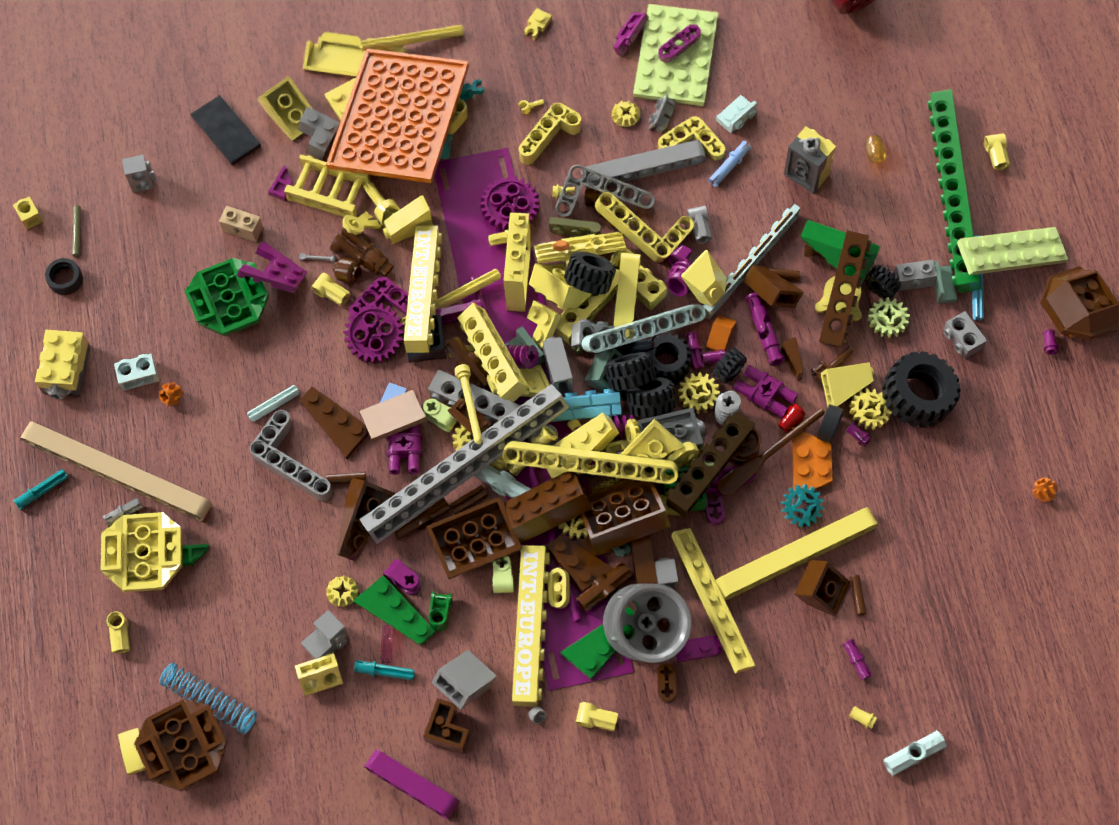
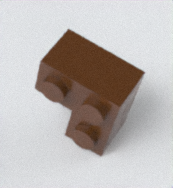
(441, 730)

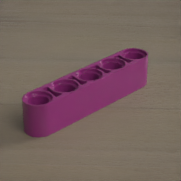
(411, 784)

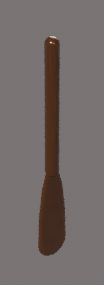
(742, 473)

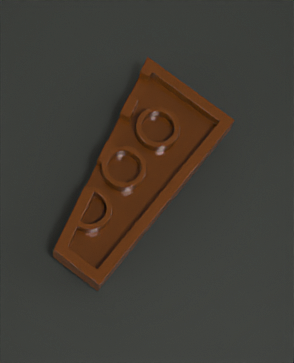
(336, 422)

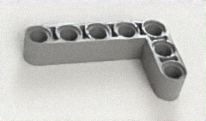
(601, 186)
(285, 462)

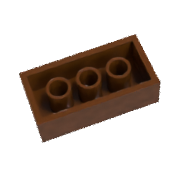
(547, 506)

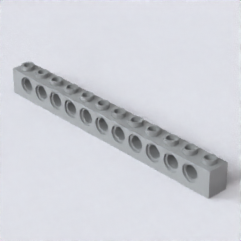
(463, 464)

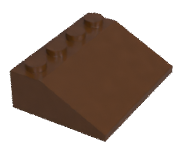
(623, 514)
(473, 538)

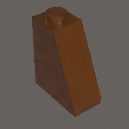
(772, 287)

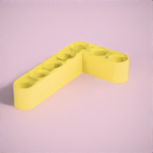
(642, 229)

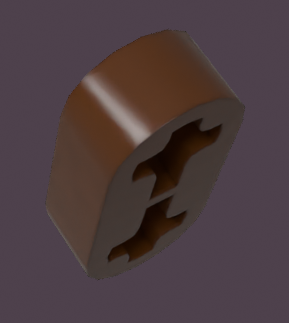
(662, 683)

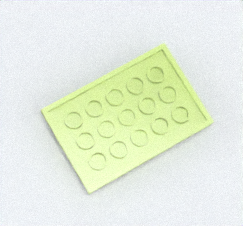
(687, 74)

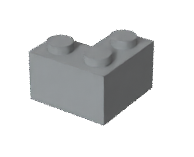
(321, 129)
(327, 637)

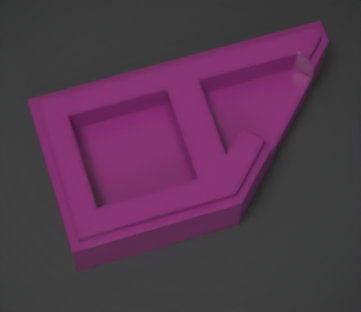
(280, 183)

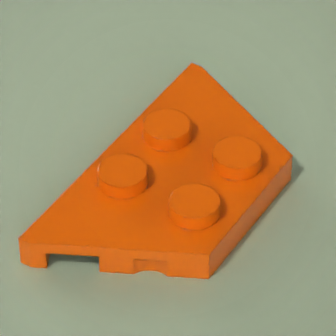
(811, 461)

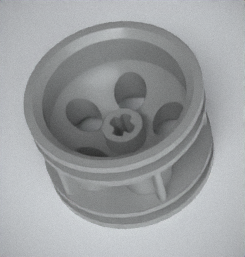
(670, 607)

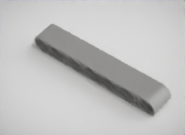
(650, 162)

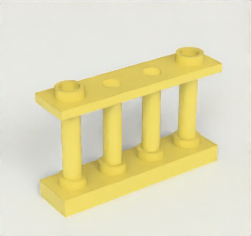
(329, 203)

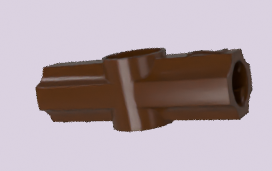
(463, 356)
(424, 519)
(604, 587)

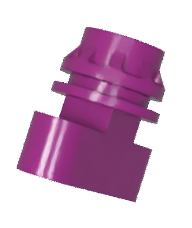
(680, 263)

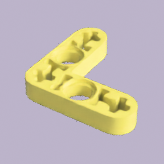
(695, 133)

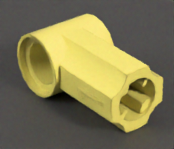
(996, 147)
(326, 287)
(118, 634)
(590, 715)

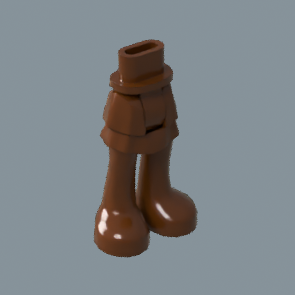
(371, 257)

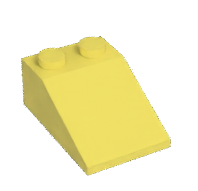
(285, 106)

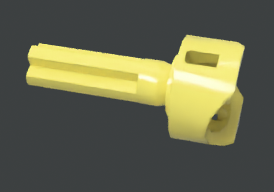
(384, 207)

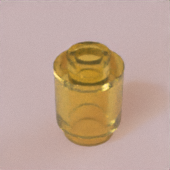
(875, 149)

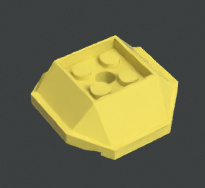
(128, 539)

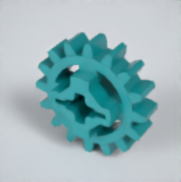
(801, 498)

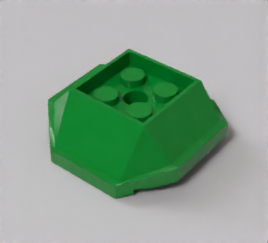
(214, 285)

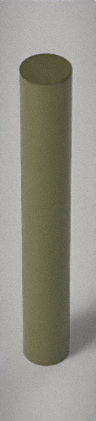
(76, 231)

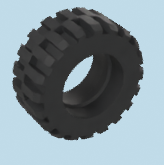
(932, 372)

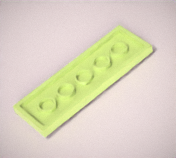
(1012, 250)

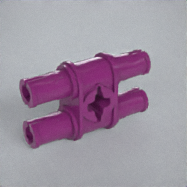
(764, 382)
(412, 451)

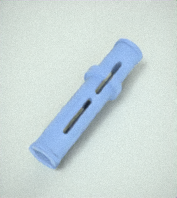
(734, 158)

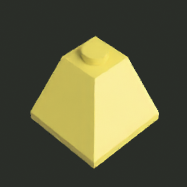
(705, 279)

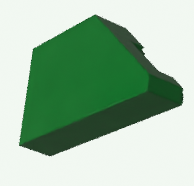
(193, 553)

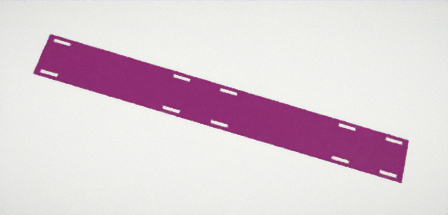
(475, 257)

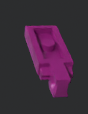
(629, 32)
(450, 314)
(700, 648)

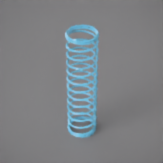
(243, 729)

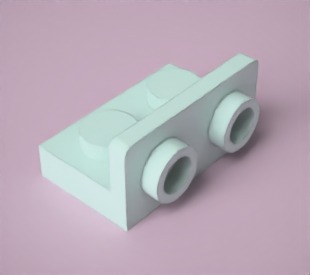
(736, 114)

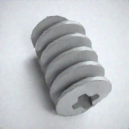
(726, 405)

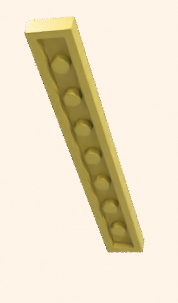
(713, 600)

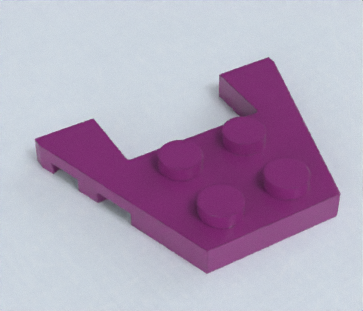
(280, 272)

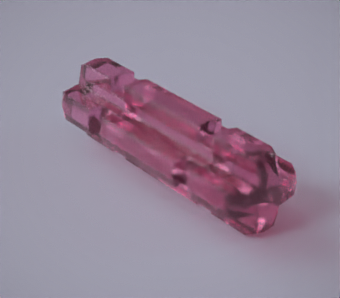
(386, 644)

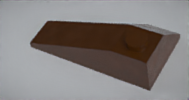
(359, 501)

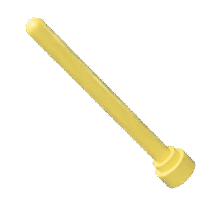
(463, 374)

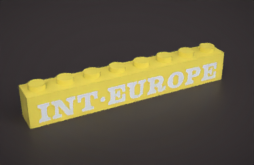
(422, 289)
(529, 626)

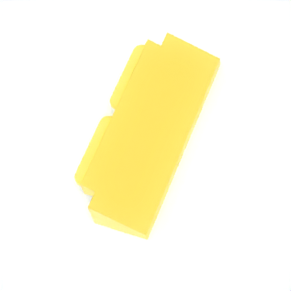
(338, 54)

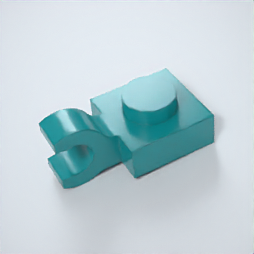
(469, 90)

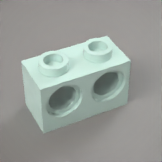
(137, 376)

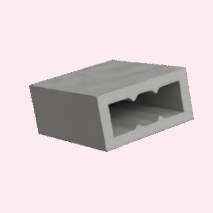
(557, 365)
(464, 679)

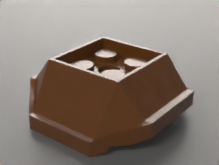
(1081, 304)
(164, 733)

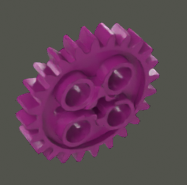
(509, 202)
(388, 340)

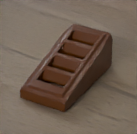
(792, 356)

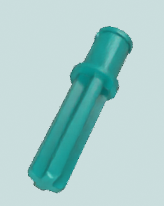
(40, 489)
(383, 670)

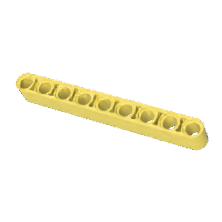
(581, 466)
(796, 553)

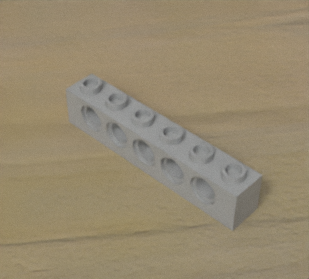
(443, 382)

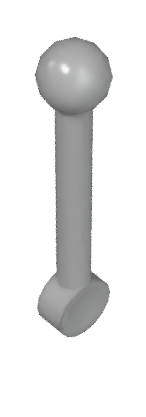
(303, 257)

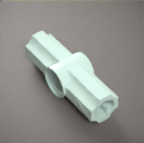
(501, 482)
(925, 747)

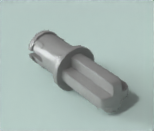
(126, 509)

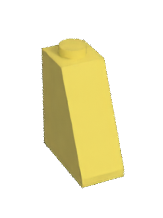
(404, 222)
(845, 381)

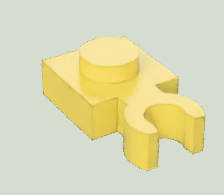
(538, 21)

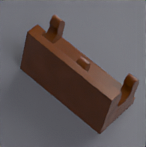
(460, 413)

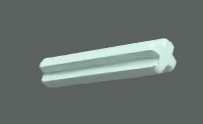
(273, 403)

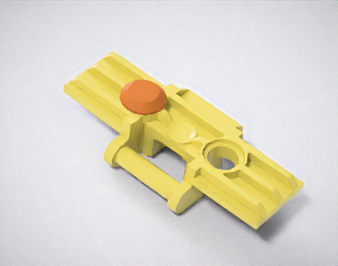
(566, 247)

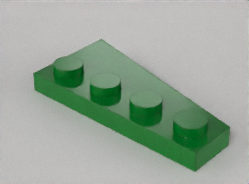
(594, 650)

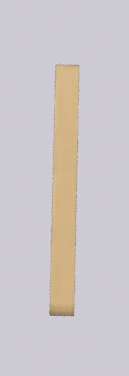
(116, 471)

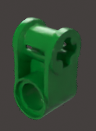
(440, 607)

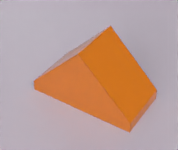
(720, 333)

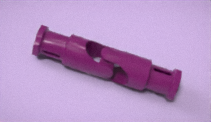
(762, 321)

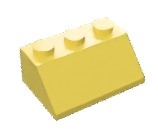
(551, 282)

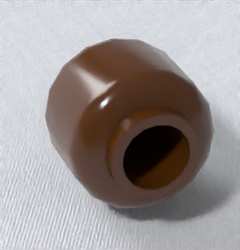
(347, 270)

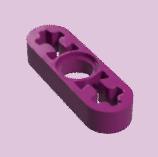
(677, 50)

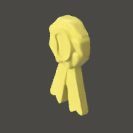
(356, 225)

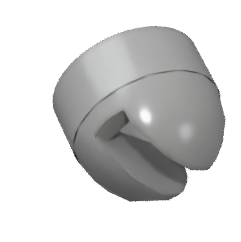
(540, 718)

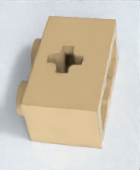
(241, 223)

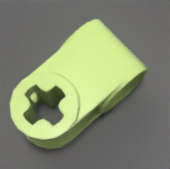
(439, 416)
(502, 576)

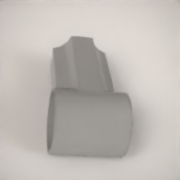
(701, 228)

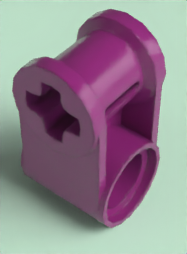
(400, 575)

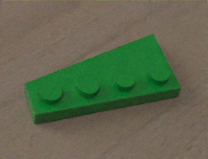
(391, 607)

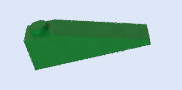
(830, 243)

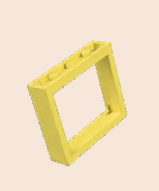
(517, 262)

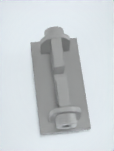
(657, 119)

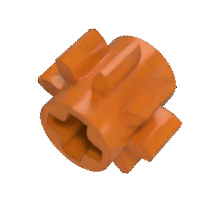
(171, 394)
(1045, 489)

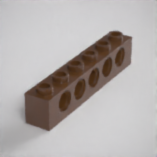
(851, 240)

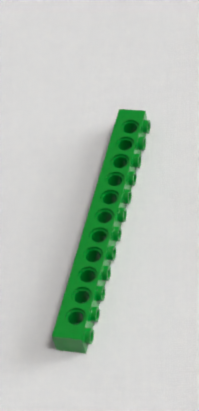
(944, 101)

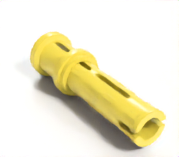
(543, 438)

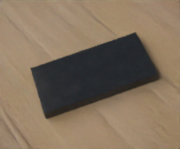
(225, 130)

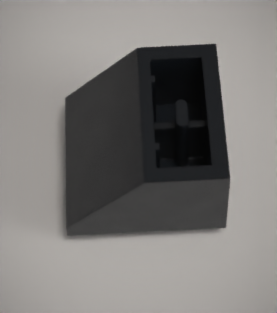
(437, 350)

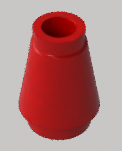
(792, 417)

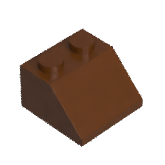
(822, 587)

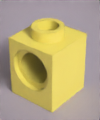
(30, 218)

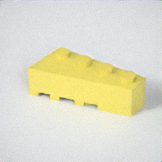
(591, 436)

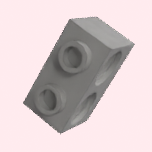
(138, 173)
(590, 328)
(968, 333)

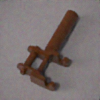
(834, 364)

